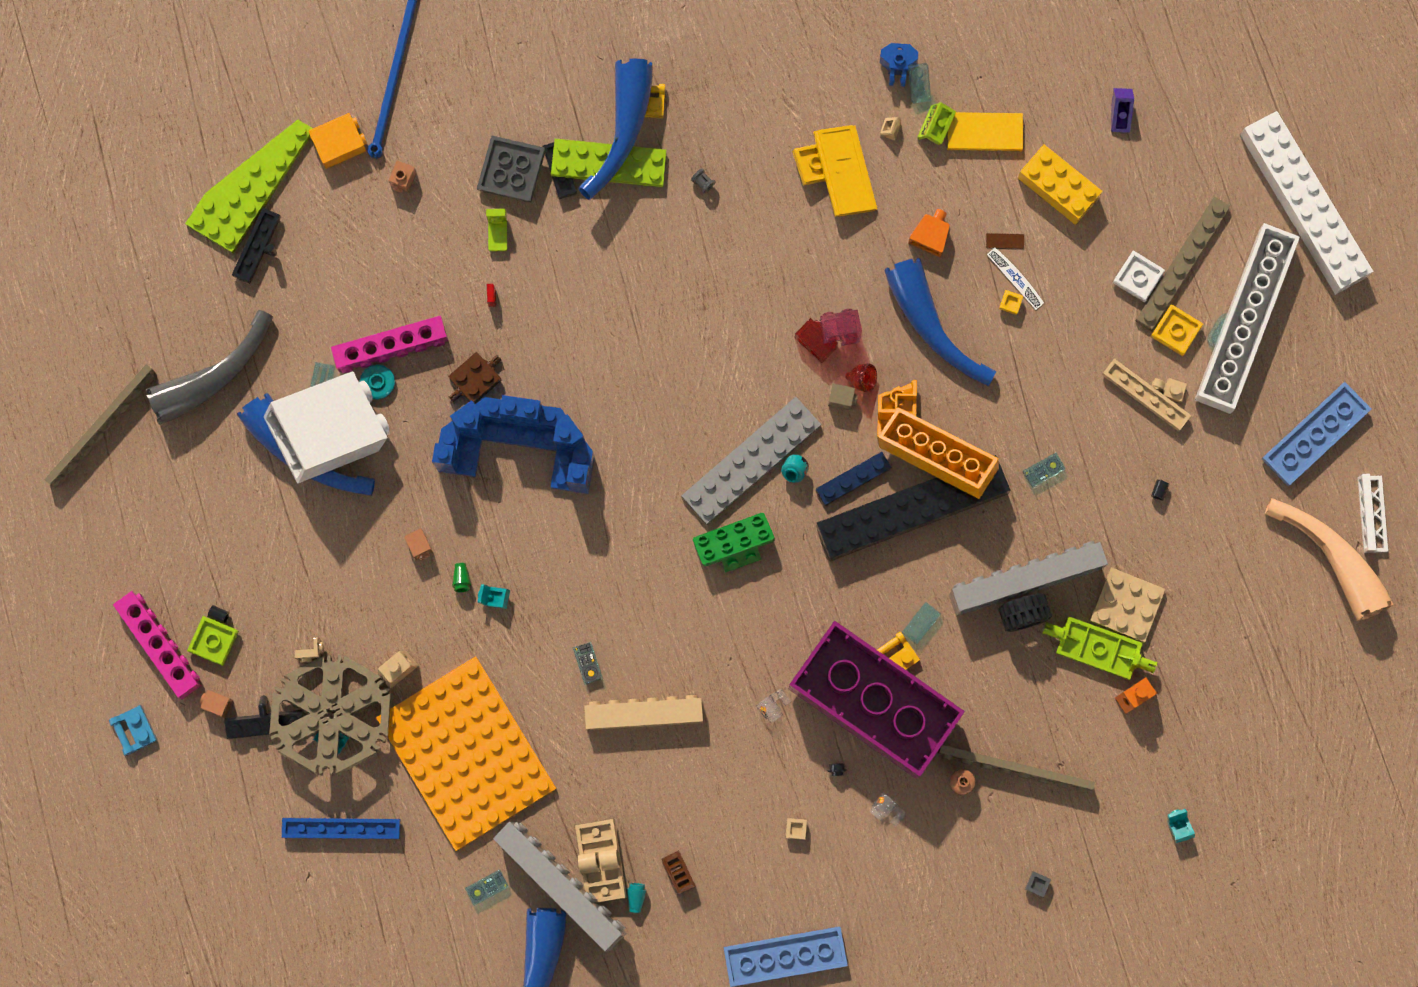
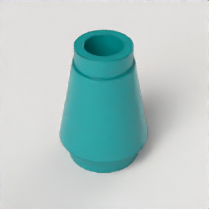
(636, 896)

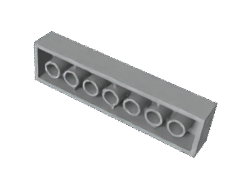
(1027, 579)
(560, 886)

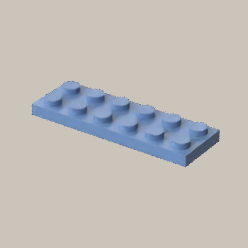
(1316, 434)
(785, 956)

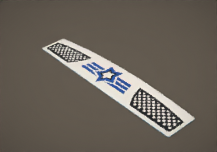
(1016, 278)

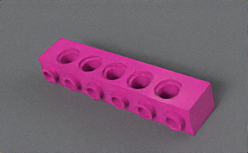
(380, 340)
(125, 608)

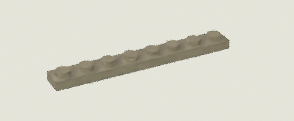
(1182, 263)
(96, 431)
(1024, 771)

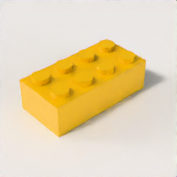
(1059, 184)

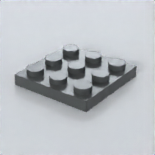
(511, 169)

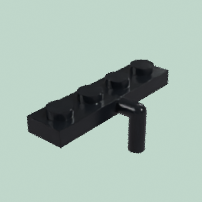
(257, 245)
(258, 724)

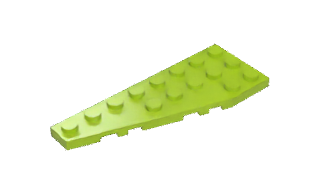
(238, 199)

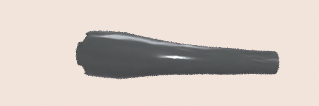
(187, 392)

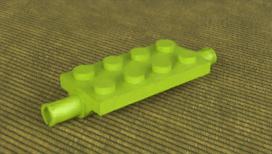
(1099, 648)

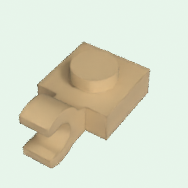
(1171, 389)

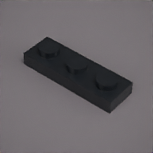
(564, 186)

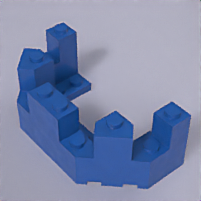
(515, 423)

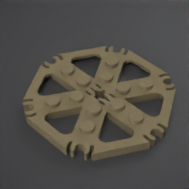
(330, 728)

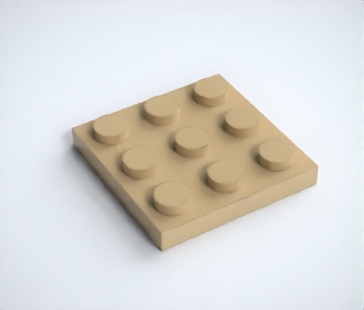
(1127, 605)

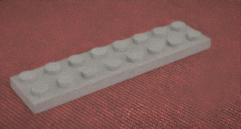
(751, 460)

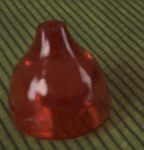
(863, 377)

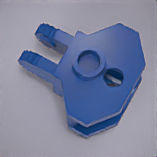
(898, 60)

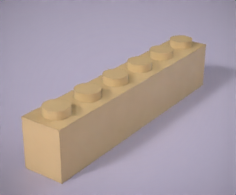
(643, 714)

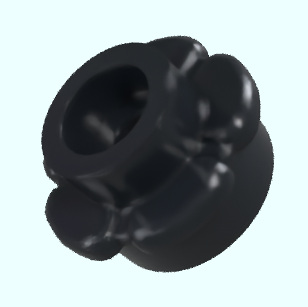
(837, 769)

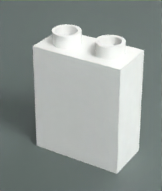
(326, 426)

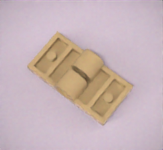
(600, 860)

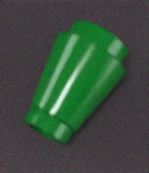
(461, 579)

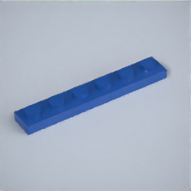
(341, 828)

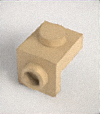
(306, 656)

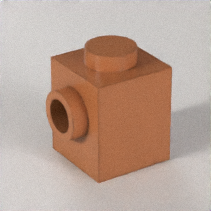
(402, 177)

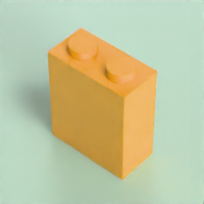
(338, 140)

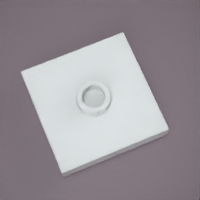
(1138, 276)

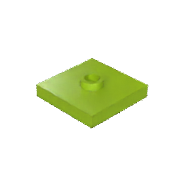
(213, 641)

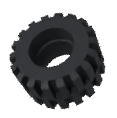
(1025, 612)

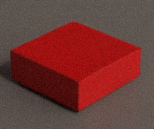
(491, 295)

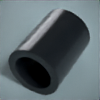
(1160, 489)
(218, 614)

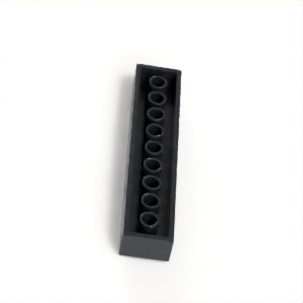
(901, 514)

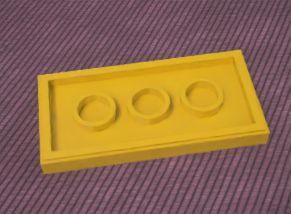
(986, 132)

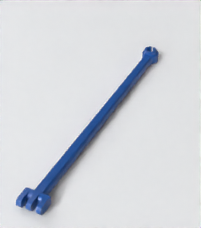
(392, 80)

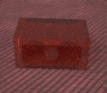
(811, 338)

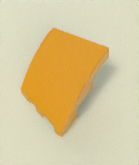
(900, 397)

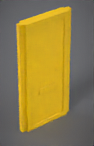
(845, 170)

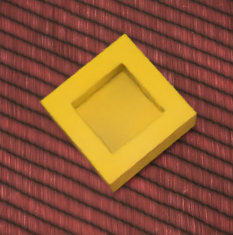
(1011, 302)

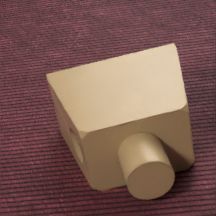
(397, 668)

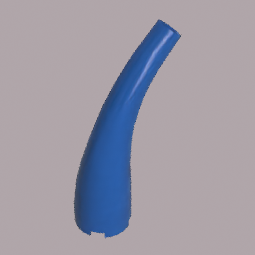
(632, 97)
(915, 299)
(255, 423)
(543, 945)

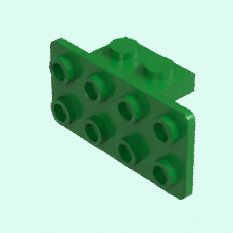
(735, 543)

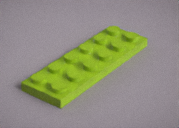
(583, 159)

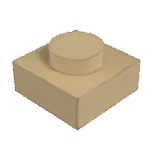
(796, 828)

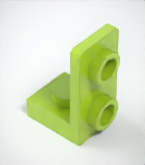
(497, 229)

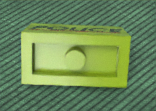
(937, 123)

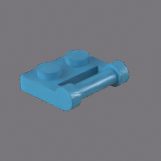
(138, 726)

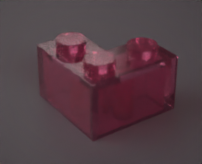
(841, 327)

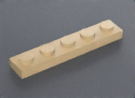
(1146, 395)

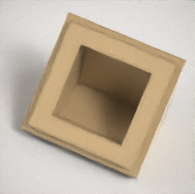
(890, 128)

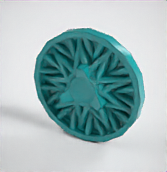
(380, 381)

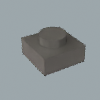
(1037, 884)

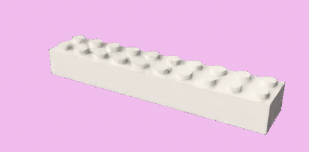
(1306, 202)
(1247, 318)

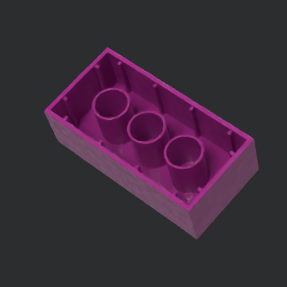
(876, 700)

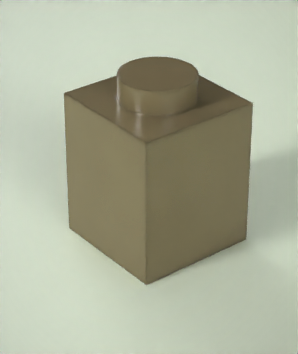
(842, 397)

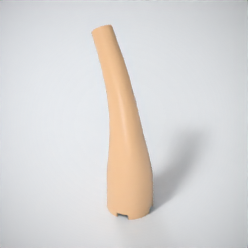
(1356, 577)

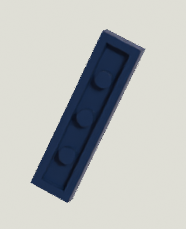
(853, 478)

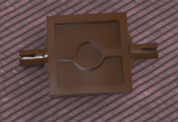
(475, 378)

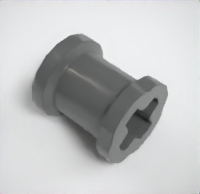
(703, 180)

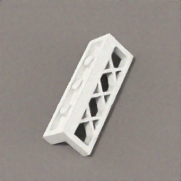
(1368, 514)

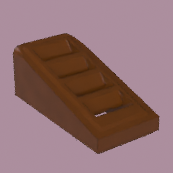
(691, 884)

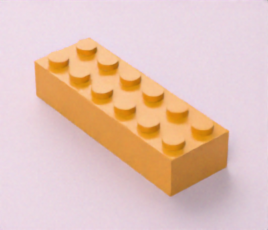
(938, 453)

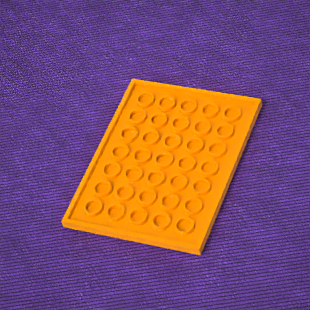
(466, 754)

